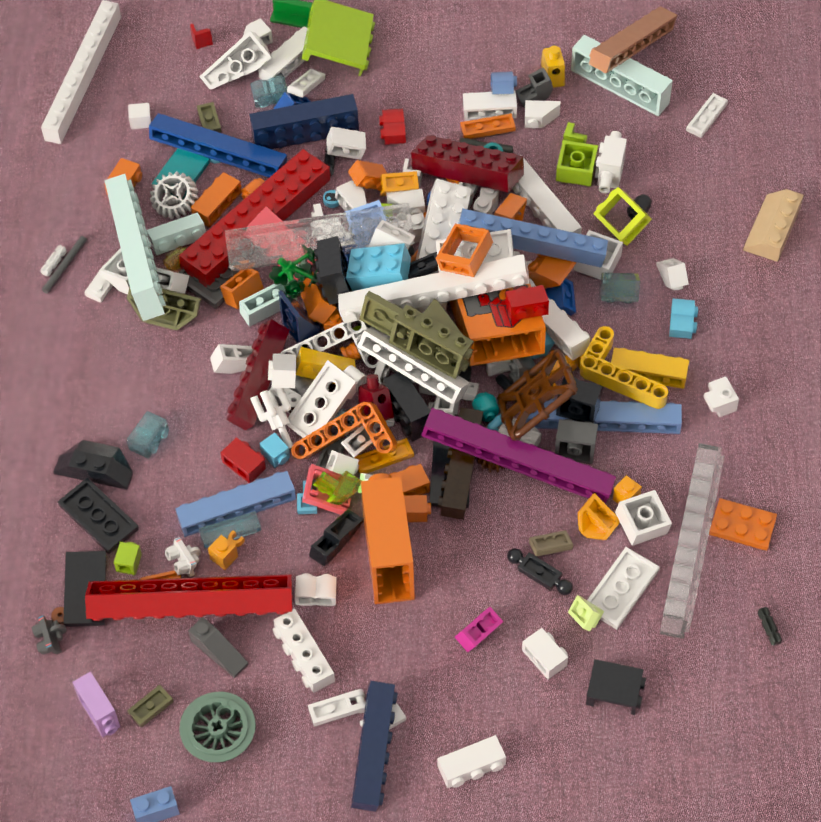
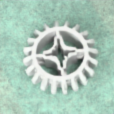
(181, 184)

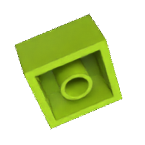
(576, 163)

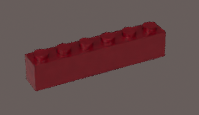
(255, 376)

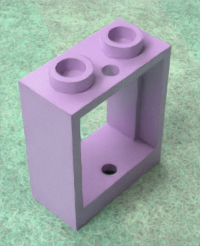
(96, 704)

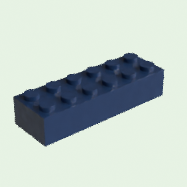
(303, 122)

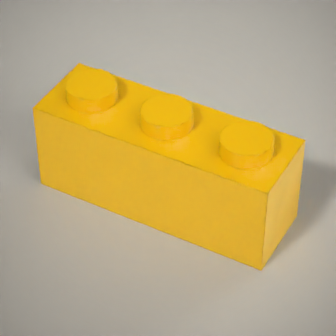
(310, 362)

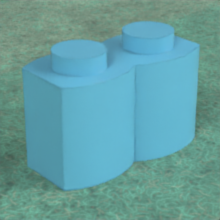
(682, 318)

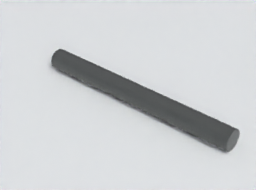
(64, 264)

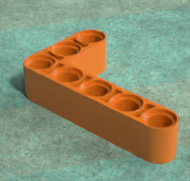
(344, 429)

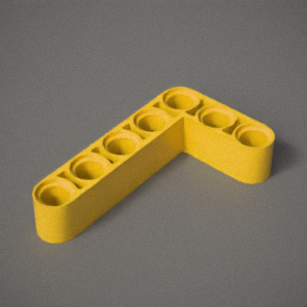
(634, 381)

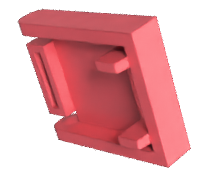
(317, 498)

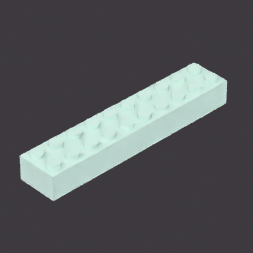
(135, 247)

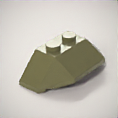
(178, 311)

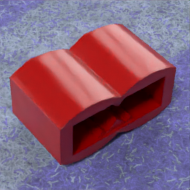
(393, 126)

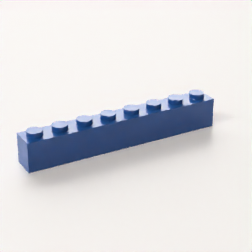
(216, 145)

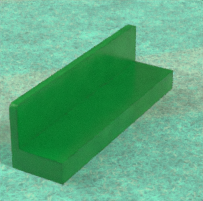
(291, 12)

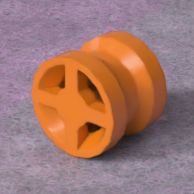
(350, 351)

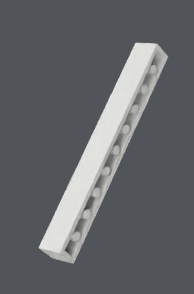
(81, 72)
(440, 286)

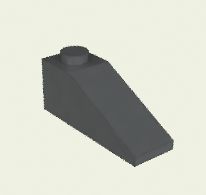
(217, 647)

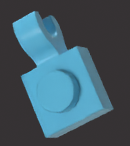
(304, 508)

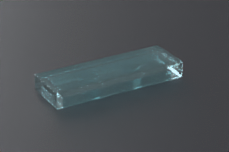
(242, 525)

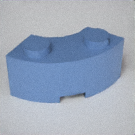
(503, 82)

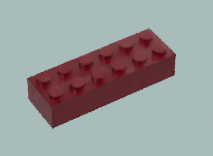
(467, 163)

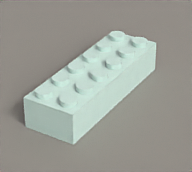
(628, 80)

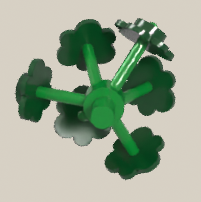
(288, 269)

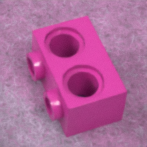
(478, 629)

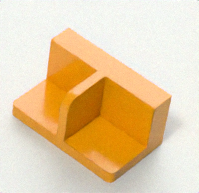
(398, 182)

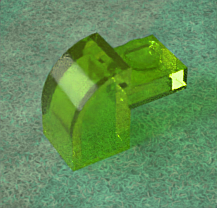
(338, 490)

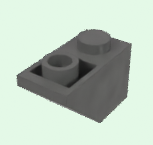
(518, 366)

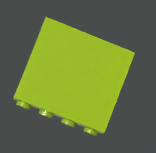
(339, 34)

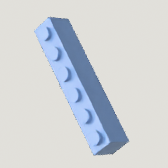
(236, 502)

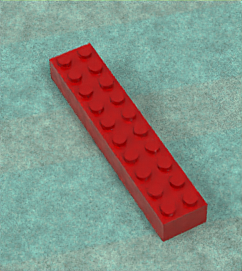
(280, 193)
(188, 597)

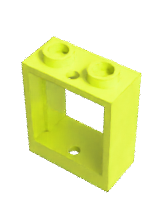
(634, 227)

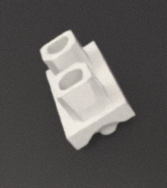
(186, 557)

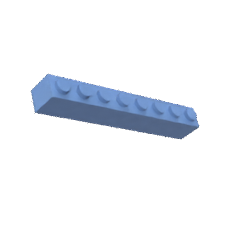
(542, 239)
(626, 418)

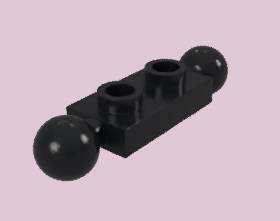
(539, 571)

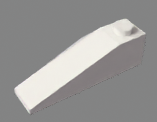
(241, 59)

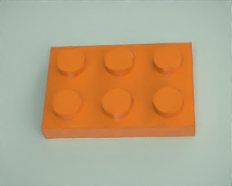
(743, 524)

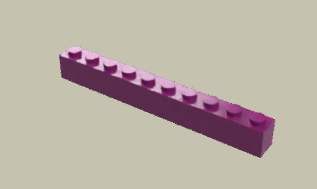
(517, 455)

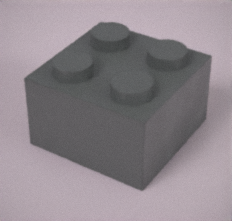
(576, 440)

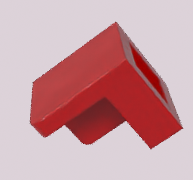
(201, 38)

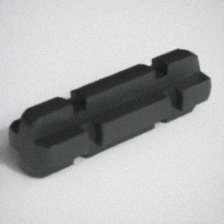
(769, 626)

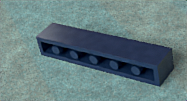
(373, 746)

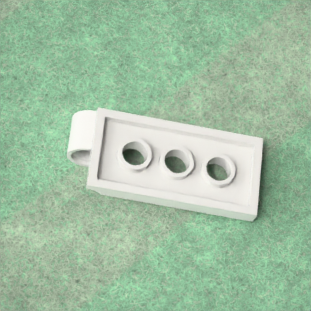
(346, 386)

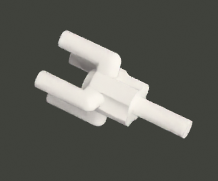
(275, 413)

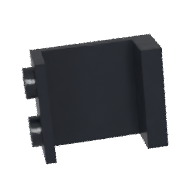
(615, 685)

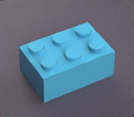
(377, 266)

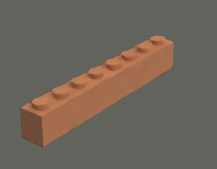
(632, 39)

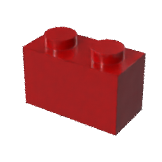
(527, 302)
(243, 460)

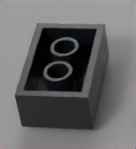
(331, 268)
(407, 405)

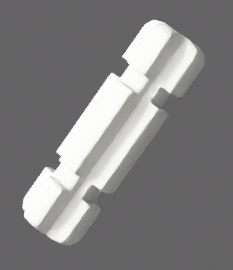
(53, 260)

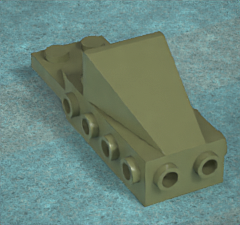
(432, 331)

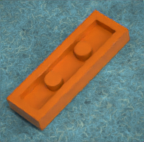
(487, 126)

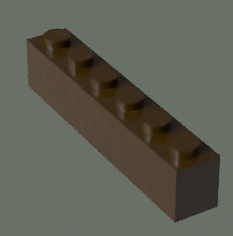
(458, 474)

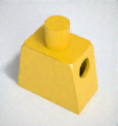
(551, 60)

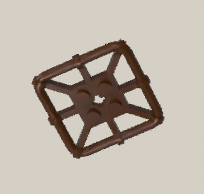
(535, 393)

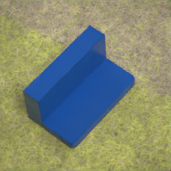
(563, 296)

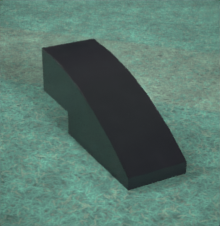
(335, 537)

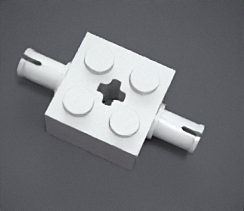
(610, 162)

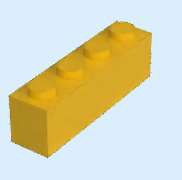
(657, 367)

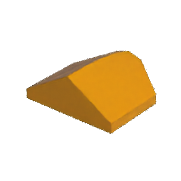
(596, 519)

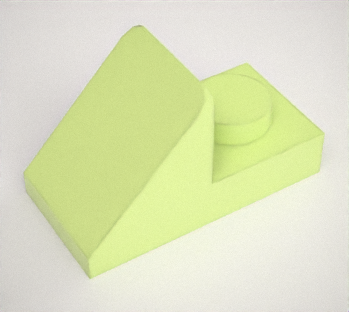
(585, 613)

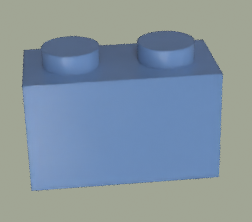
(155, 806)

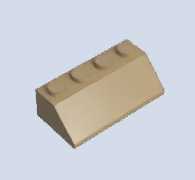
(774, 224)

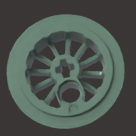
(223, 703)

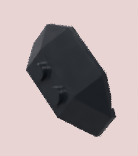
(96, 462)

